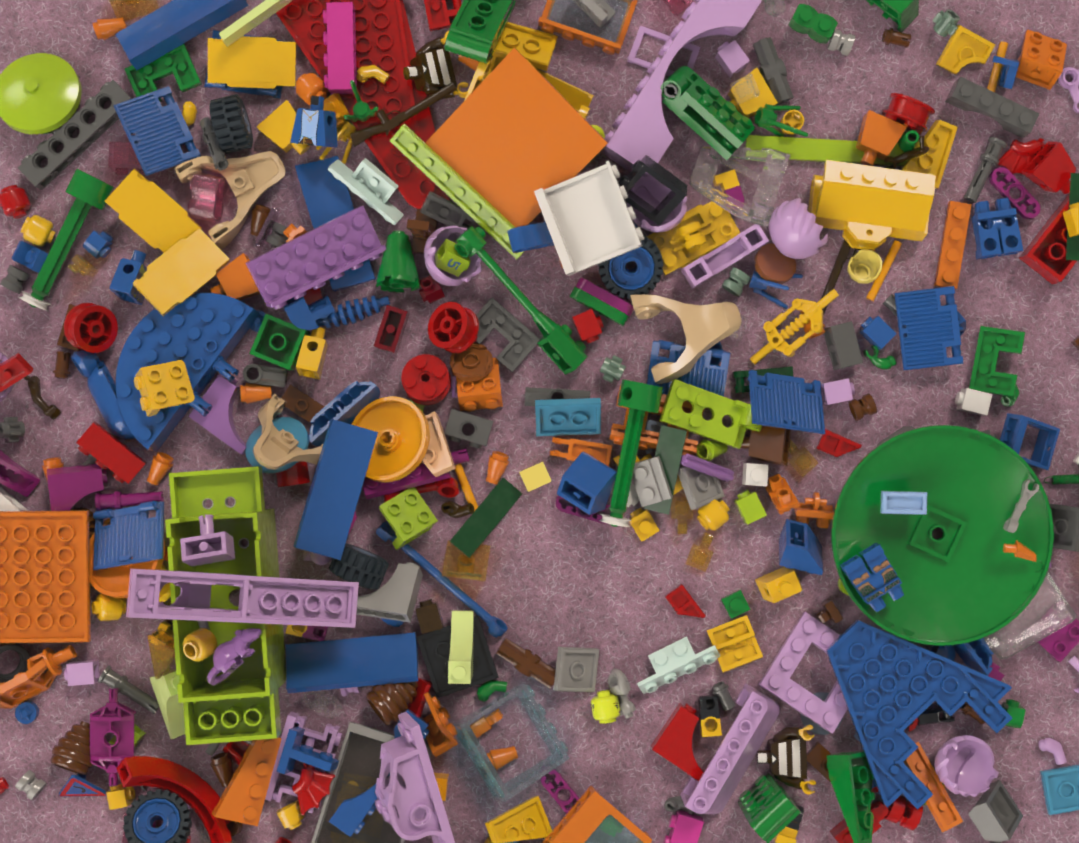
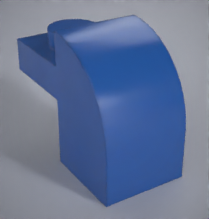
(305, 315)

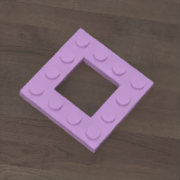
(778, 682)

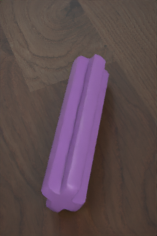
(707, 467)

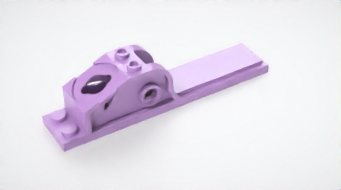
(260, 599)
(411, 793)

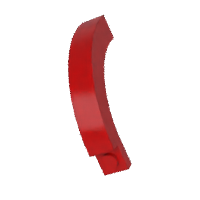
(181, 781)

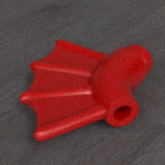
(1020, 154)
(312, 787)

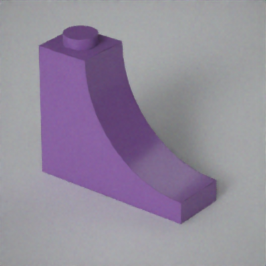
(220, 418)

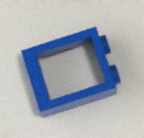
(1014, 432)

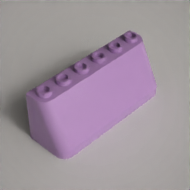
(734, 753)

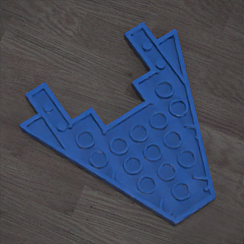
(891, 685)

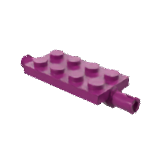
(418, 477)

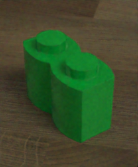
(809, 21)

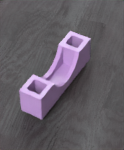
(725, 255)

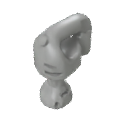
(620, 686)

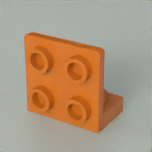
(1041, 59)

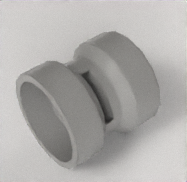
(841, 42)
(30, 785)

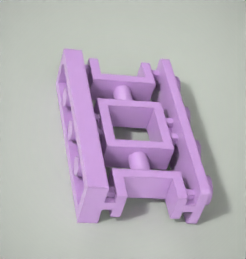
(291, 721)

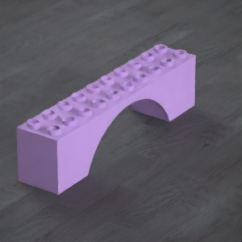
(643, 126)

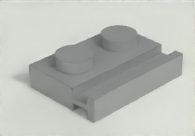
(651, 481)

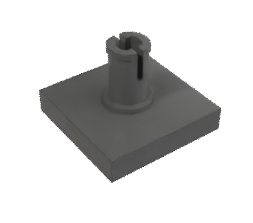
(1065, 527)

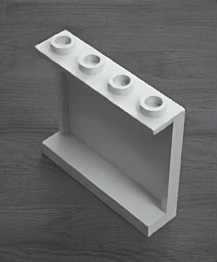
(589, 219)

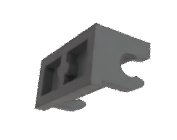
(842, 345)

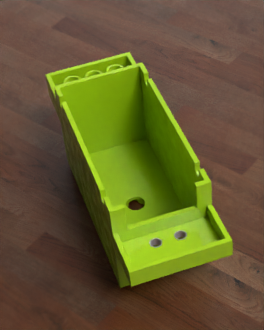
(247, 700)

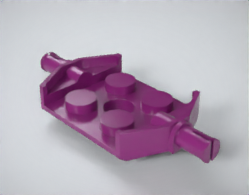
(113, 719)

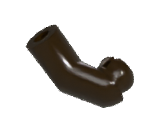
(456, 510)

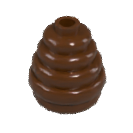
(391, 700)
(74, 750)

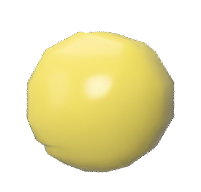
(865, 266)

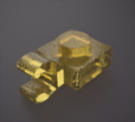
(82, 266)
(801, 459)
(681, 511)
(700, 554)

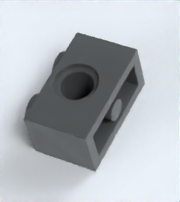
(455, 428)

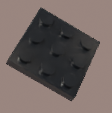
(436, 652)

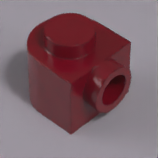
(431, 290)

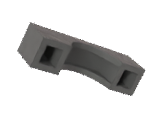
(1006, 112)

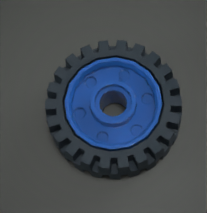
(637, 280)
(153, 807)

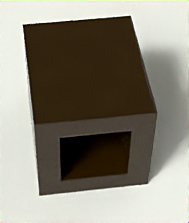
(429, 616)

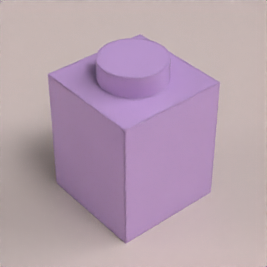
(732, 58)
(837, 391)
(82, 672)

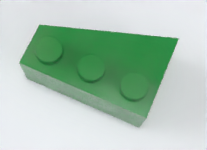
(900, 11)

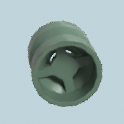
(736, 282)

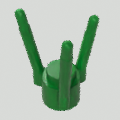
(361, 109)
(766, 118)

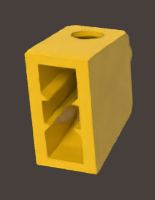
(750, 107)
(279, 128)
(311, 362)
(780, 584)

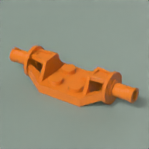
(34, 680)

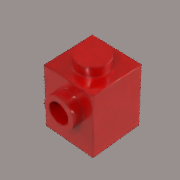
(588, 326)

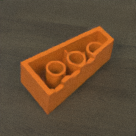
(248, 788)

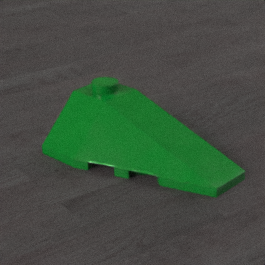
(853, 788)

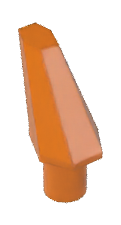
(1019, 551)

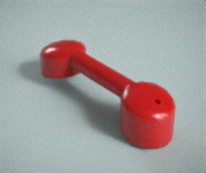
(445, 487)

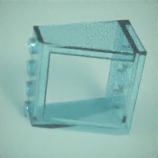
(498, 789)

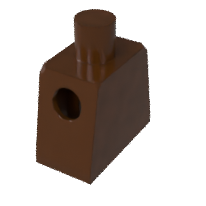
(769, 445)

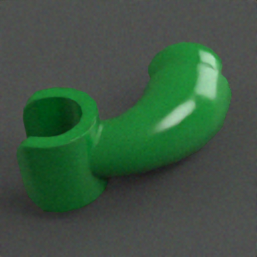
(882, 363)

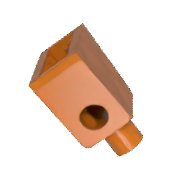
(878, 137)
(236, 280)

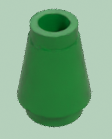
(905, 144)

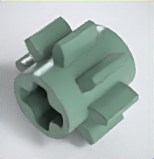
(946, 22)
(612, 368)

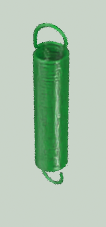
(1064, 479)

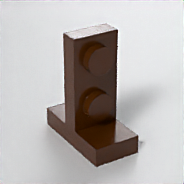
(421, 230)

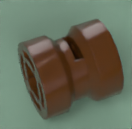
(862, 407)

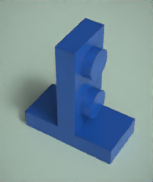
(293, 751)

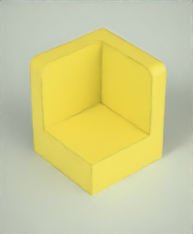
(535, 476)

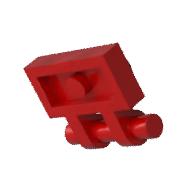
(439, 15)

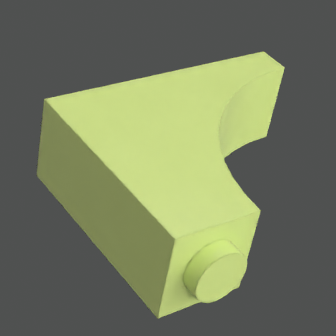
(461, 647)
(167, 697)

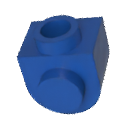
(98, 244)

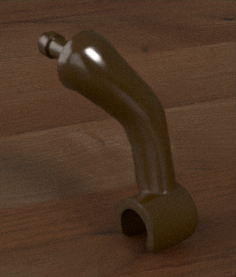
(916, 152)
(35, 391)

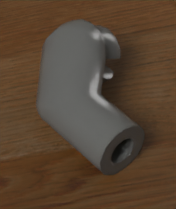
(675, 804)

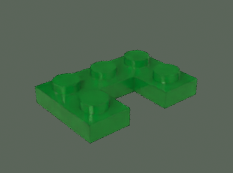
(174, 62)
(984, 374)

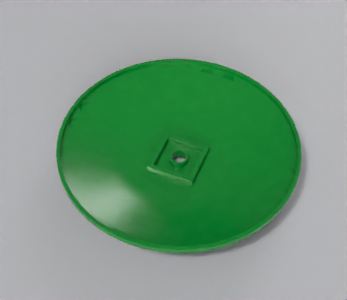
(963, 581)

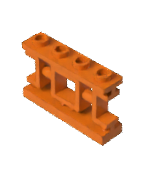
(650, 438)

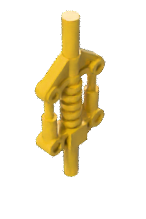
(812, 311)

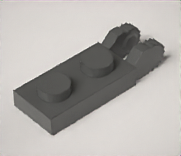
(444, 211)

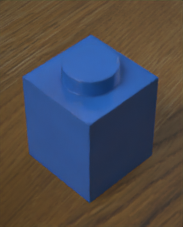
(877, 332)

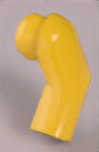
(372, 71)
(189, 112)

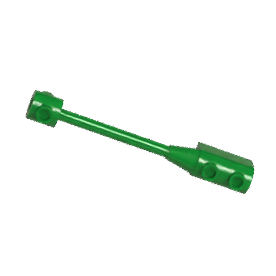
(556, 338)

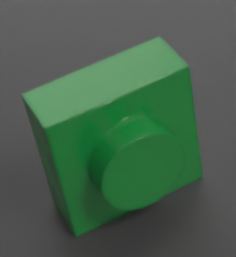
(735, 604)

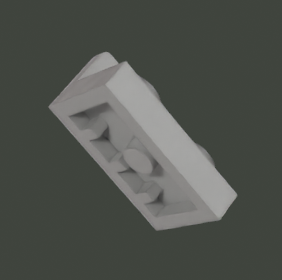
(597, 10)

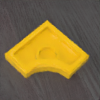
(964, 48)

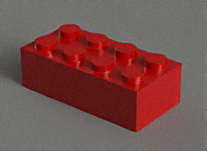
(1048, 249)

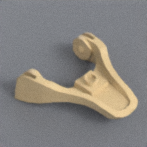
(248, 179)
(701, 324)
(279, 447)

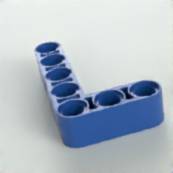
(530, 237)

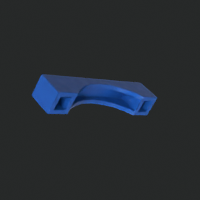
(353, 810)

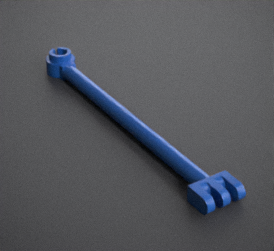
(496, 625)

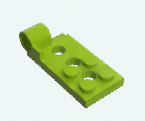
(718, 405)

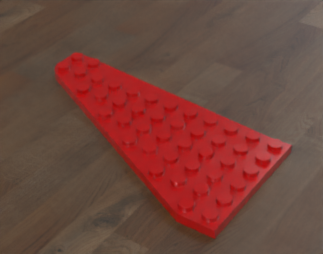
(381, 41)

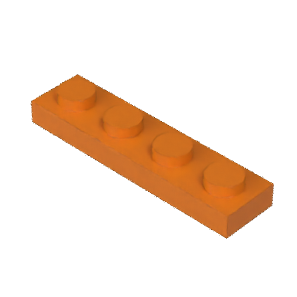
(952, 244)
(940, 802)

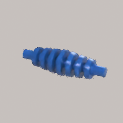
(351, 311)

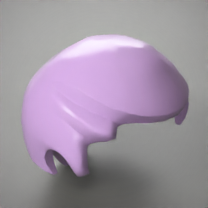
(653, 193)
(795, 230)
(431, 247)
(965, 765)

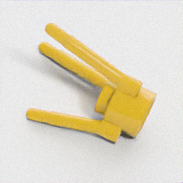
(343, 134)

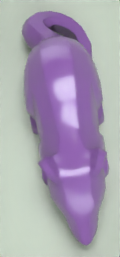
(229, 654)

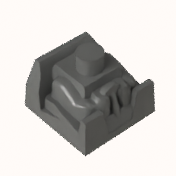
(996, 814)

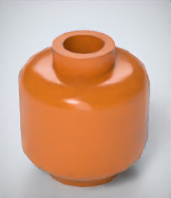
(310, 85)

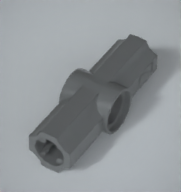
(773, 70)
(533, 394)

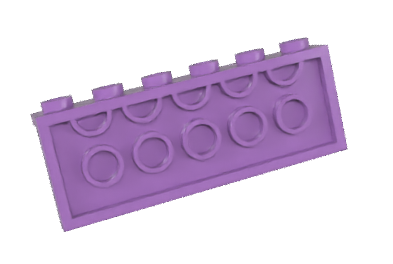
(315, 258)

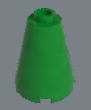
(398, 265)

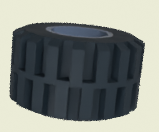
(231, 123)
(360, 567)

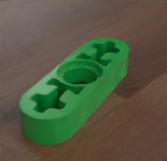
(596, 304)

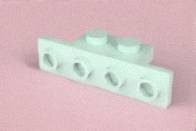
(371, 186)
(674, 662)

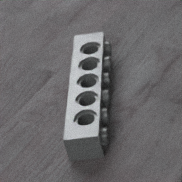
(73, 147)

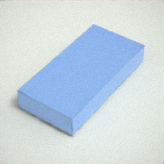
(903, 502)

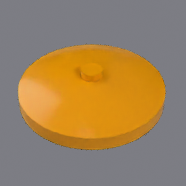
(400, 438)

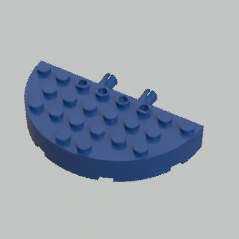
(197, 332)

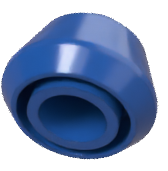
(85, 362)

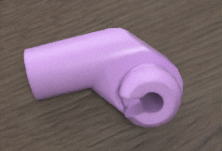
(1053, 747)

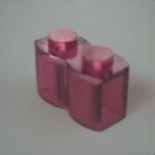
(207, 197)

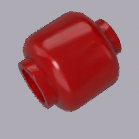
(14, 201)

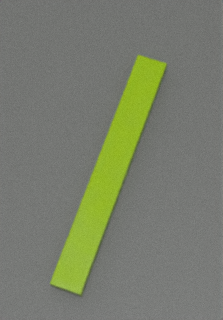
(816, 149)
(454, 186)

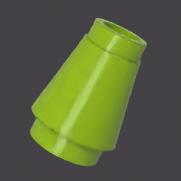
(710, 449)

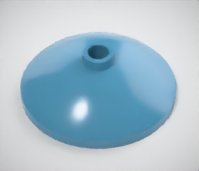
(290, 425)

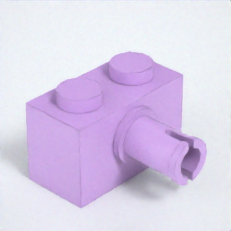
(207, 547)

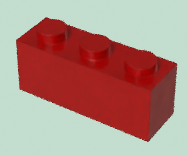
(110, 453)

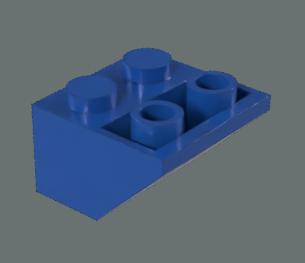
(587, 484)
(800, 548)

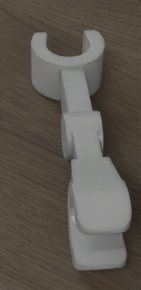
(1012, 523)

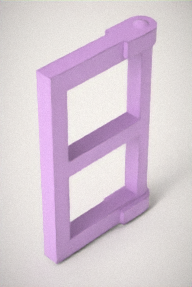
(643, 30)

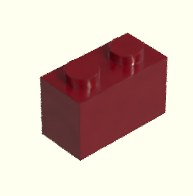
(391, 329)

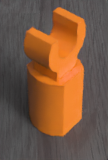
(485, 723)

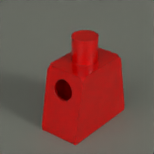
(1051, 168)

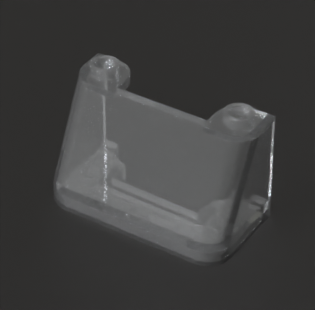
(1042, 617)

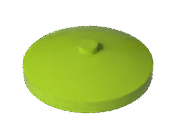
(38, 93)

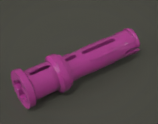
(118, 500)

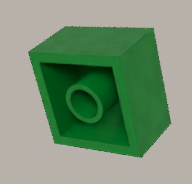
(278, 342)

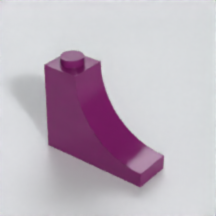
(16, 477)
(72, 483)

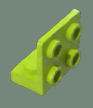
(408, 516)

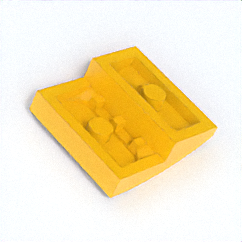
(735, 643)

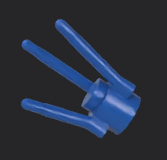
(759, 283)

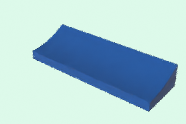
(172, 27)
(325, 201)
(335, 489)
(351, 662)

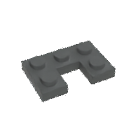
(520, 337)

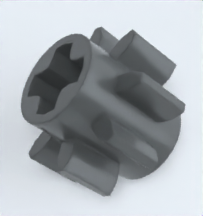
(11, 429)

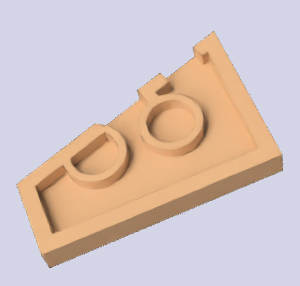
(438, 456)

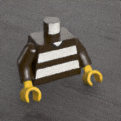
(433, 69)
(789, 757)

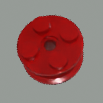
(909, 112)
(90, 327)
(453, 327)
(423, 368)

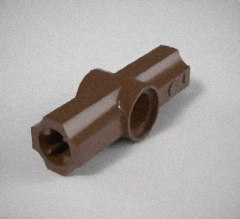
(526, 662)

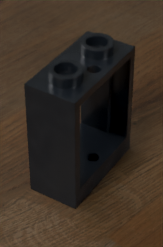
(668, 204)

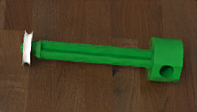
(88, 193)
(639, 399)

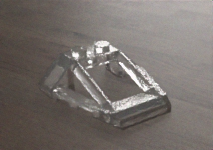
(767, 188)

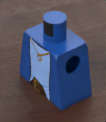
(315, 125)

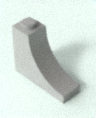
(396, 597)

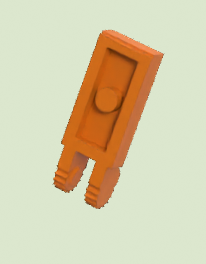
(597, 450)

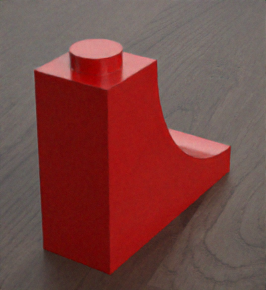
(675, 740)

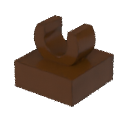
(830, 612)

